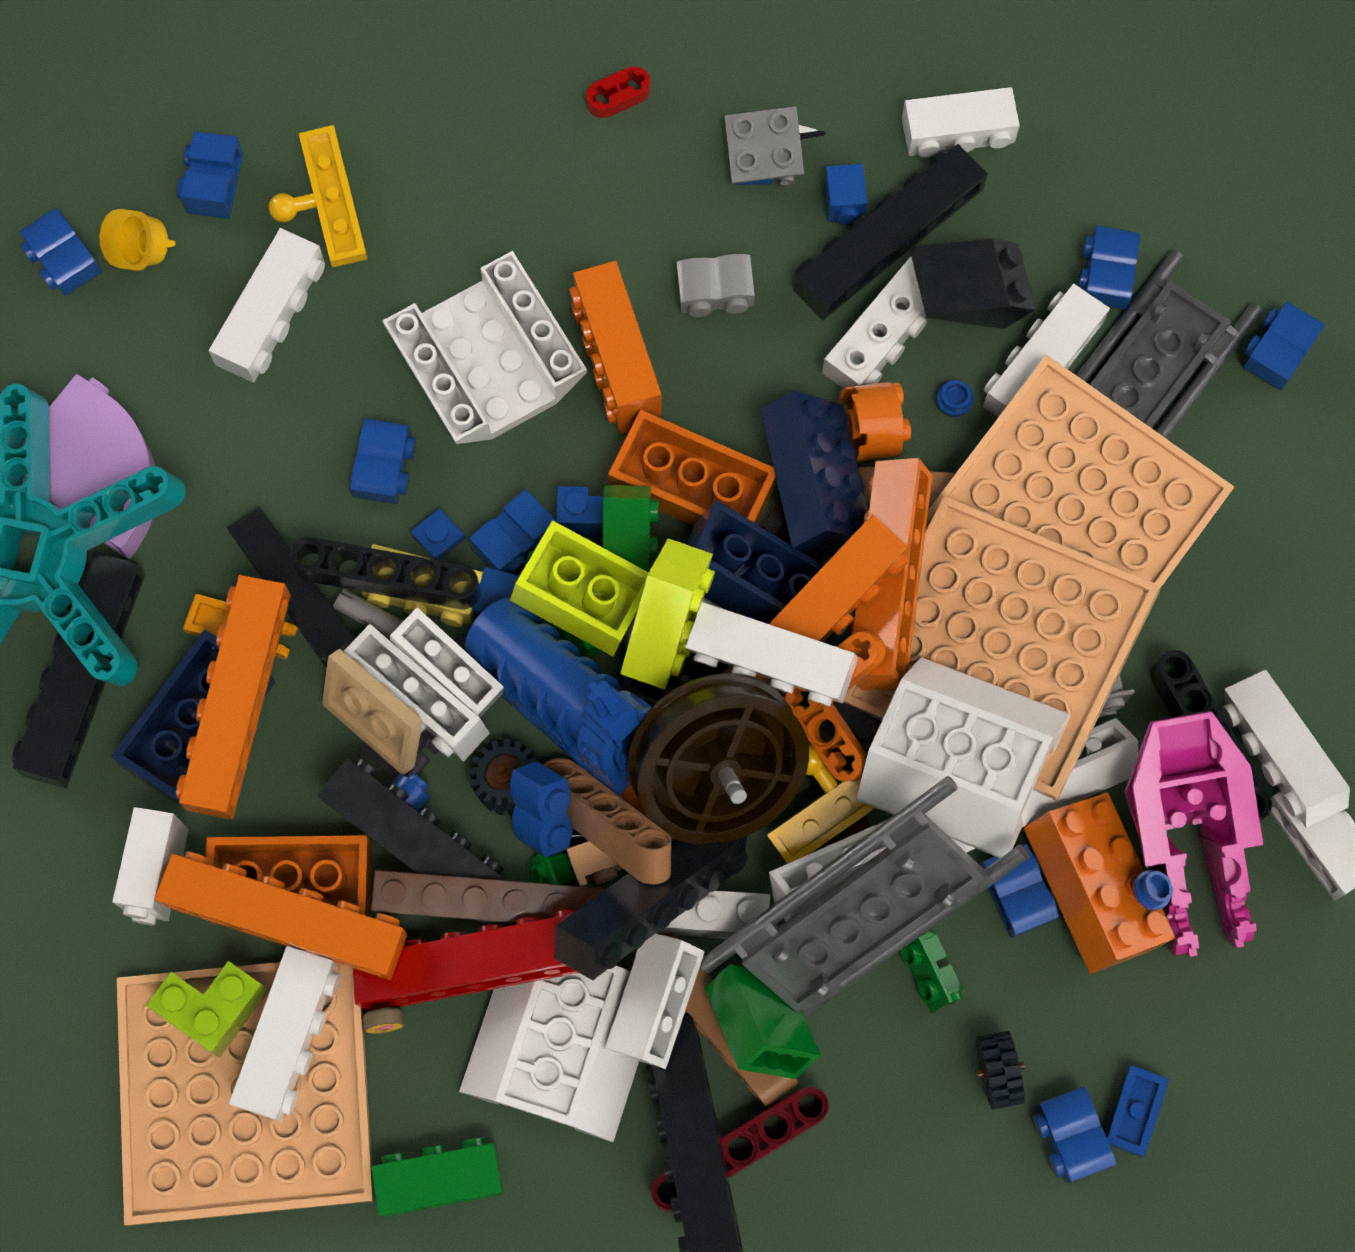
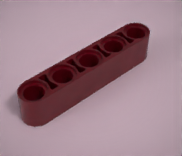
(760, 1143)

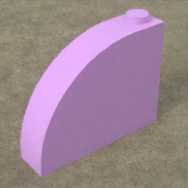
(93, 448)

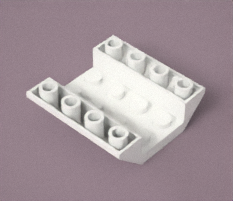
(488, 353)
(968, 731)
(548, 1052)

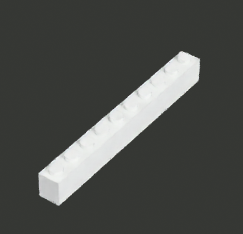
(1102, 764)

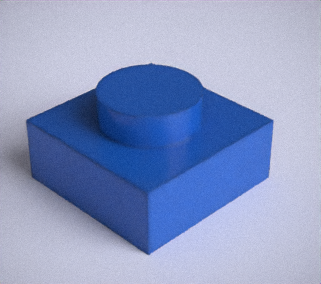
(438, 535)

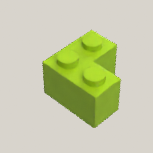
(211, 1017)

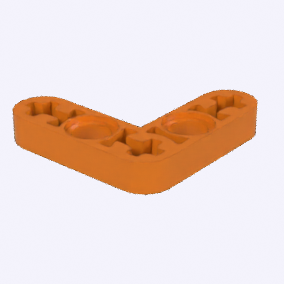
(815, 714)

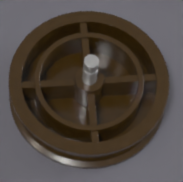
(717, 758)

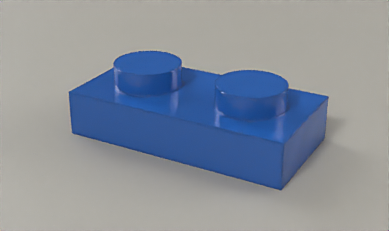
(1136, 1110)

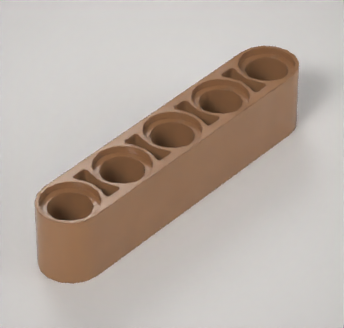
(615, 825)
(764, 1087)

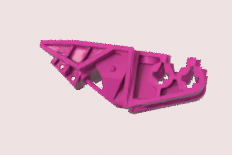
(1197, 776)

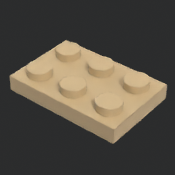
(372, 711)

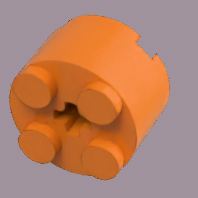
(876, 420)

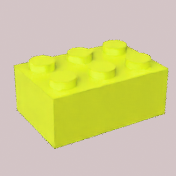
(581, 588)
(667, 614)

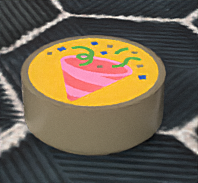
(383, 1020)

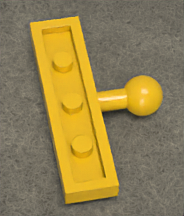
(329, 195)
(822, 817)

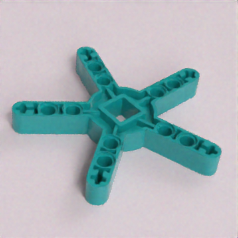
(65, 535)

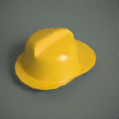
(133, 239)

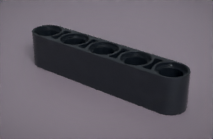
(372, 560)
(307, 604)
(1193, 686)

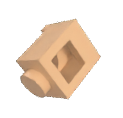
(591, 864)

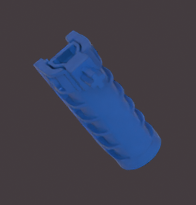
(558, 689)

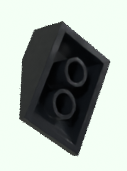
(973, 282)

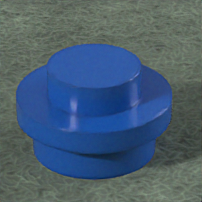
(955, 398)
(1152, 889)

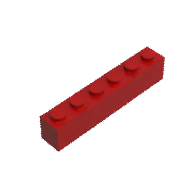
(466, 964)

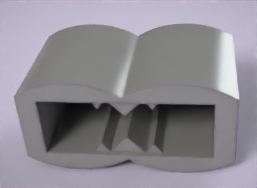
(716, 284)

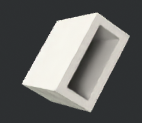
(145, 857)

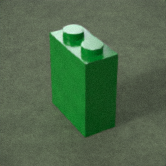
(760, 1026)

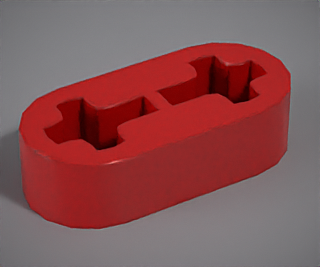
(618, 92)

